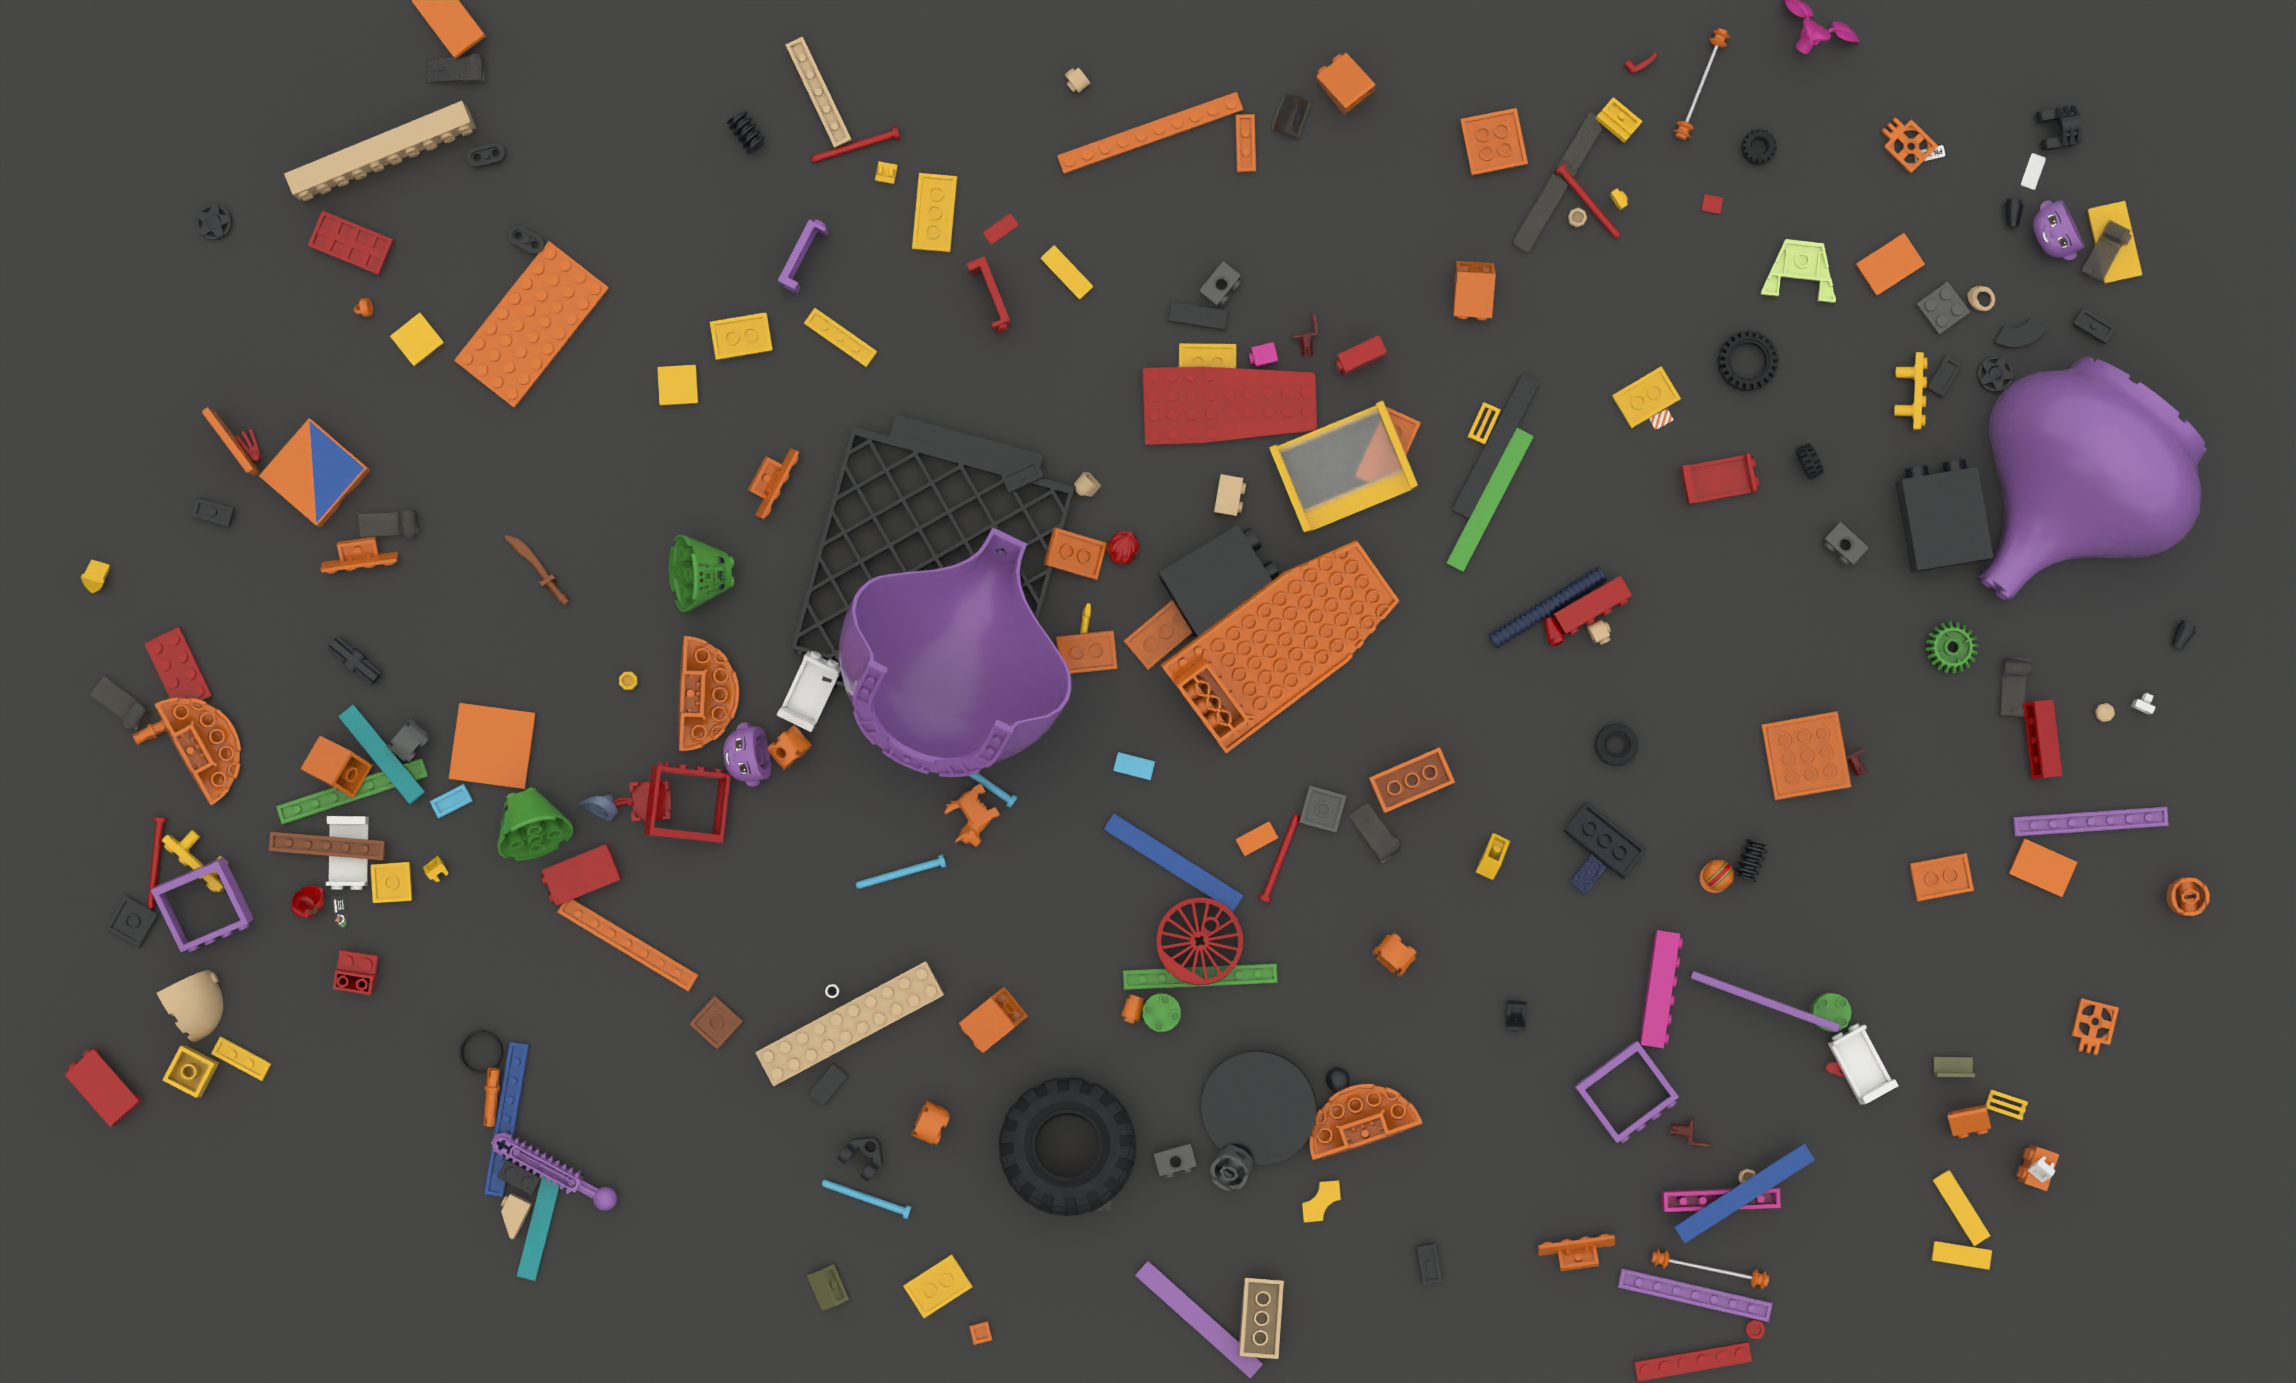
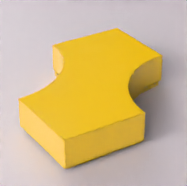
(1314, 1209)

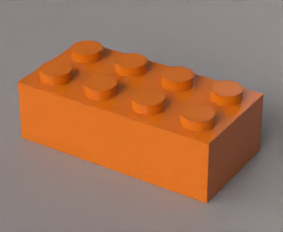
(1411, 780)

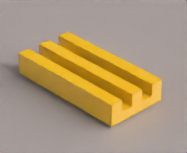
(1490, 408)
(2021, 1110)

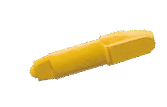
(1086, 615)

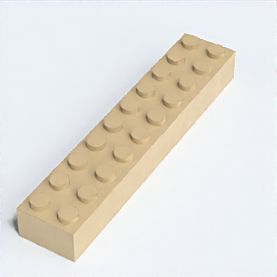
(380, 151)
(850, 1023)

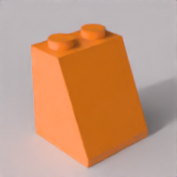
(1345, 82)
(1474, 290)
(336, 766)
(993, 1020)

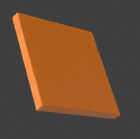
(492, 745)
(1806, 755)

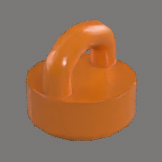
(364, 307)

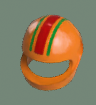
(1716, 876)

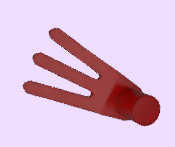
(1632, 68)
(253, 451)
(1834, 1068)

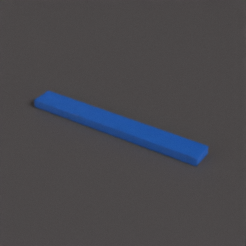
(1173, 862)
(507, 1112)
(1744, 1193)

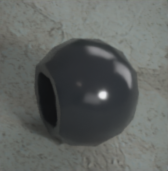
(1337, 1079)

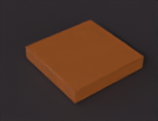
(716, 1022)

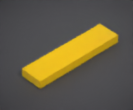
(840, 337)
(1961, 1207)

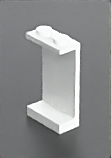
(346, 870)

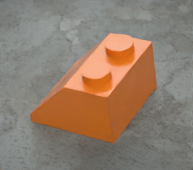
(1969, 1120)

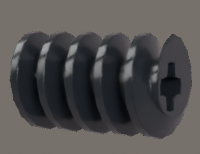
(746, 132)
(1751, 860)

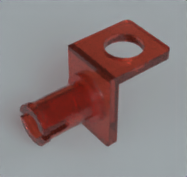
(1306, 338)
(1856, 763)
(1687, 1131)

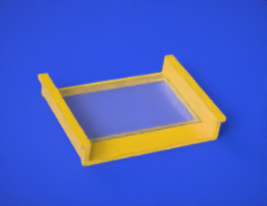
(1344, 468)

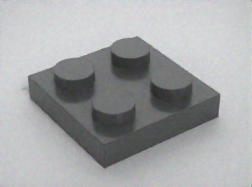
(1943, 308)
(1322, 809)

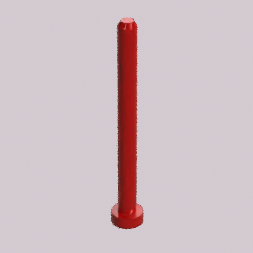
(894, 133)
(1587, 200)
(155, 859)
(1279, 860)

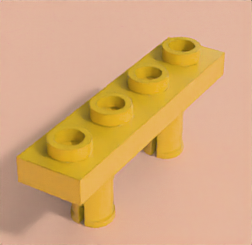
(1915, 409)
(186, 858)

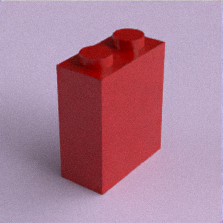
(1360, 356)

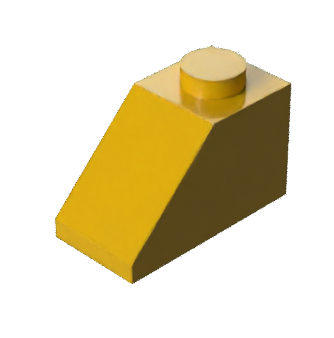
(1493, 856)

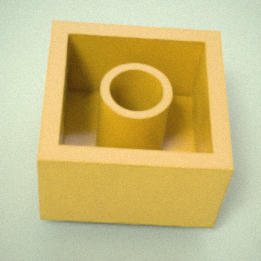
(190, 1071)

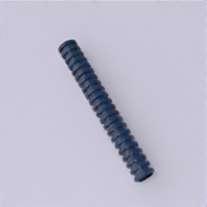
(1546, 608)

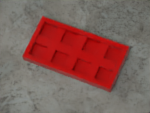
(350, 242)
(177, 666)

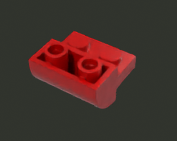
(356, 972)

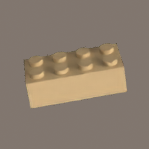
(1261, 1318)

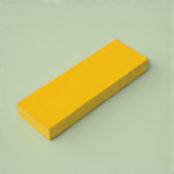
(1066, 272)
(241, 1058)
(1961, 1255)

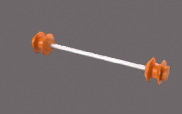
(1718, 41)
(1664, 1259)

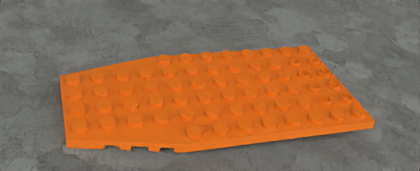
(1281, 642)

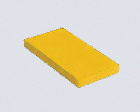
(934, 212)
(2126, 262)

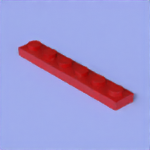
(1692, 1361)

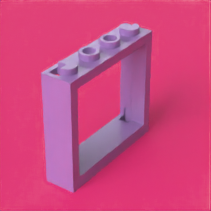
(234, 893)
(1607, 1067)

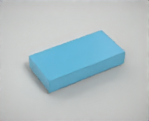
(1134, 766)
(451, 801)

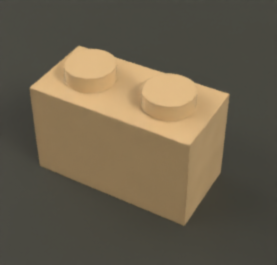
(1229, 495)

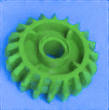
(1963, 644)

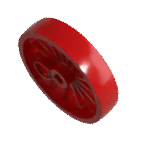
(1177, 970)

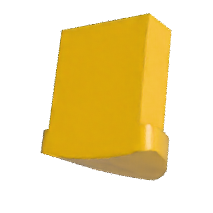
(95, 575)

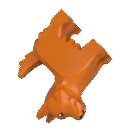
(976, 814)

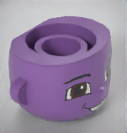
(2057, 231)
(747, 754)

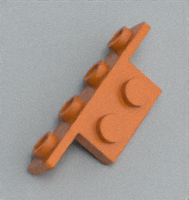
(770, 479)
(358, 554)
(1577, 1253)

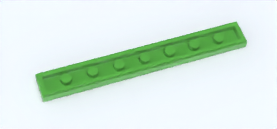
(1489, 499)
(333, 798)
(1163, 979)

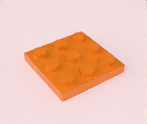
(1493, 141)

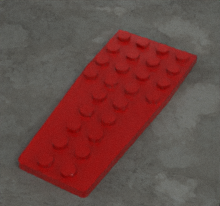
(1225, 404)

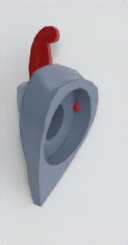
(604, 805)

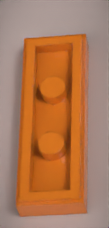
(1245, 143)

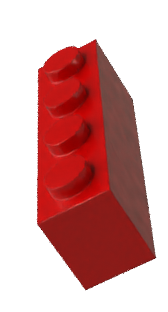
(1591, 605)
(2042, 739)

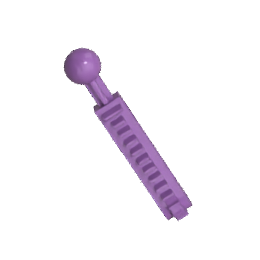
(603, 1198)

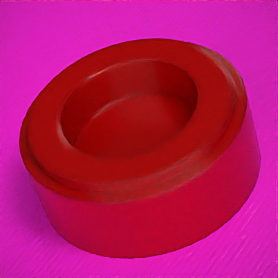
(1755, 1329)

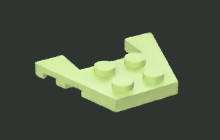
(1801, 261)

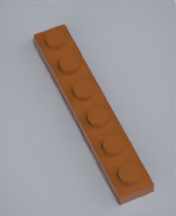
(327, 846)

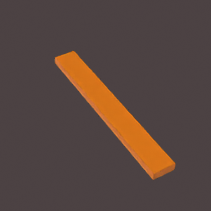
(628, 944)

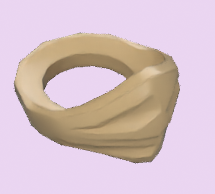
(1972, 298)

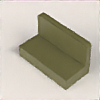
(1953, 1067)
(827, 1287)

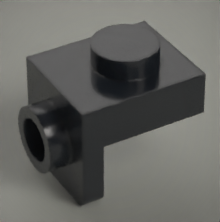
(1515, 1015)

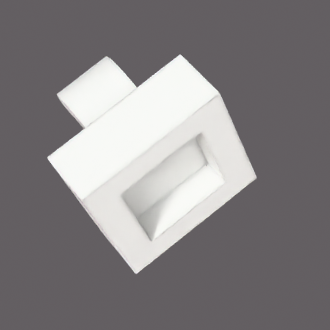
(2144, 704)
(2042, 1170)

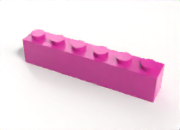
(1659, 989)
(1697, 1199)

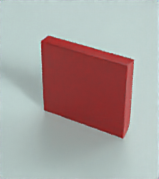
(1712, 204)

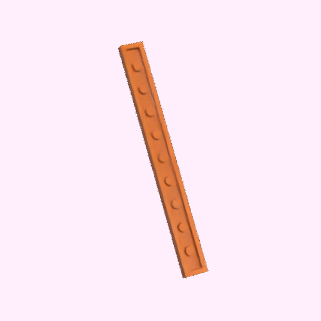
(1150, 133)

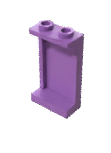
(800, 250)

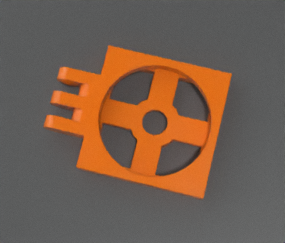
(1898, 133)
(2091, 1040)

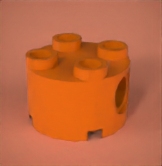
(789, 747)
(2187, 896)
(1394, 954)
(930, 1122)

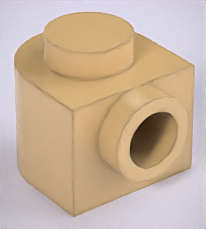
(1077, 80)
(1086, 484)
(1599, 632)

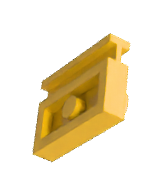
(1618, 120)

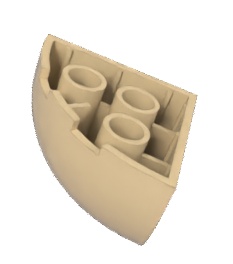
(195, 1004)

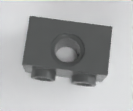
(1222, 273)
(1856, 546)
(1163, 1160)

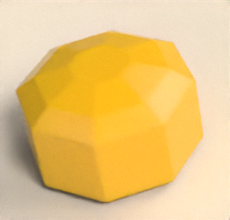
(628, 680)

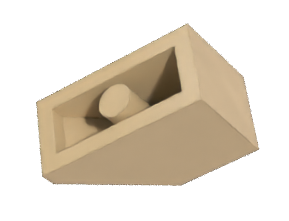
(514, 1213)

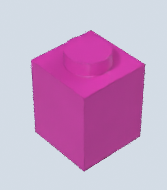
(1263, 355)

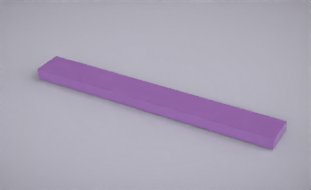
(2090, 821)
(1766, 1001)
(1694, 1295)
(1197, 1318)

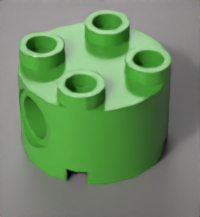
(1832, 1007)
(1161, 1012)

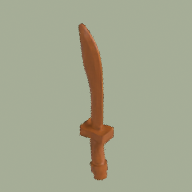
(548, 580)

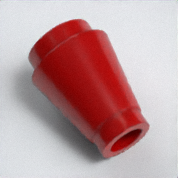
(1554, 633)

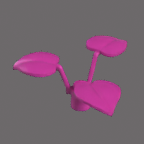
(1813, 32)

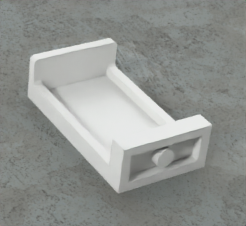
(808, 691)
(1861, 1064)

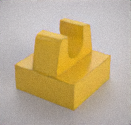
(886, 172)
(434, 867)

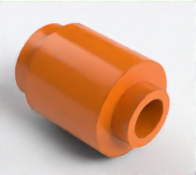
(1132, 1009)

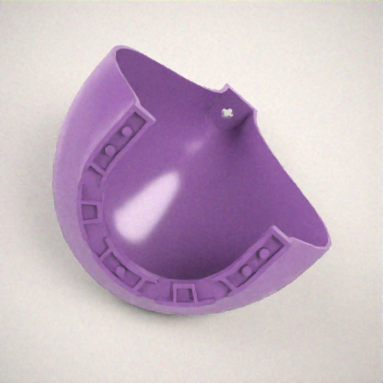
(2088, 471)
(952, 663)

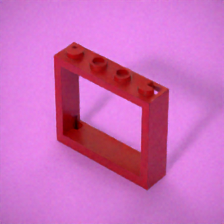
(720, 809)

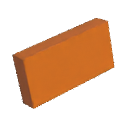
(1256, 838)

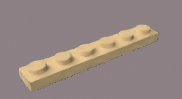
(818, 92)

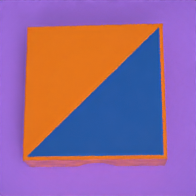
(314, 472)

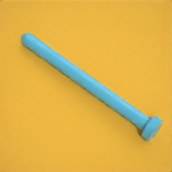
(993, 788)
(940, 861)
(867, 1198)

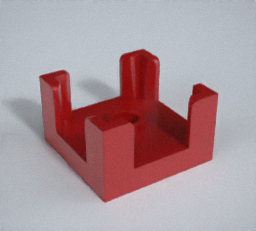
(640, 797)

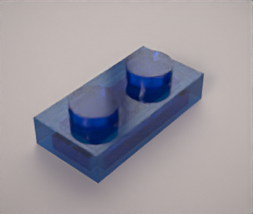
(1588, 874)

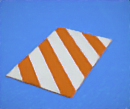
(1661, 419)

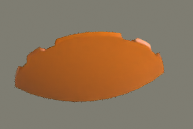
(705, 694)
(204, 742)
(1359, 1118)

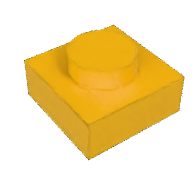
(1619, 199)

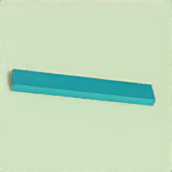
(381, 754)
(538, 1229)

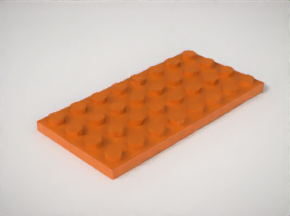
(531, 324)

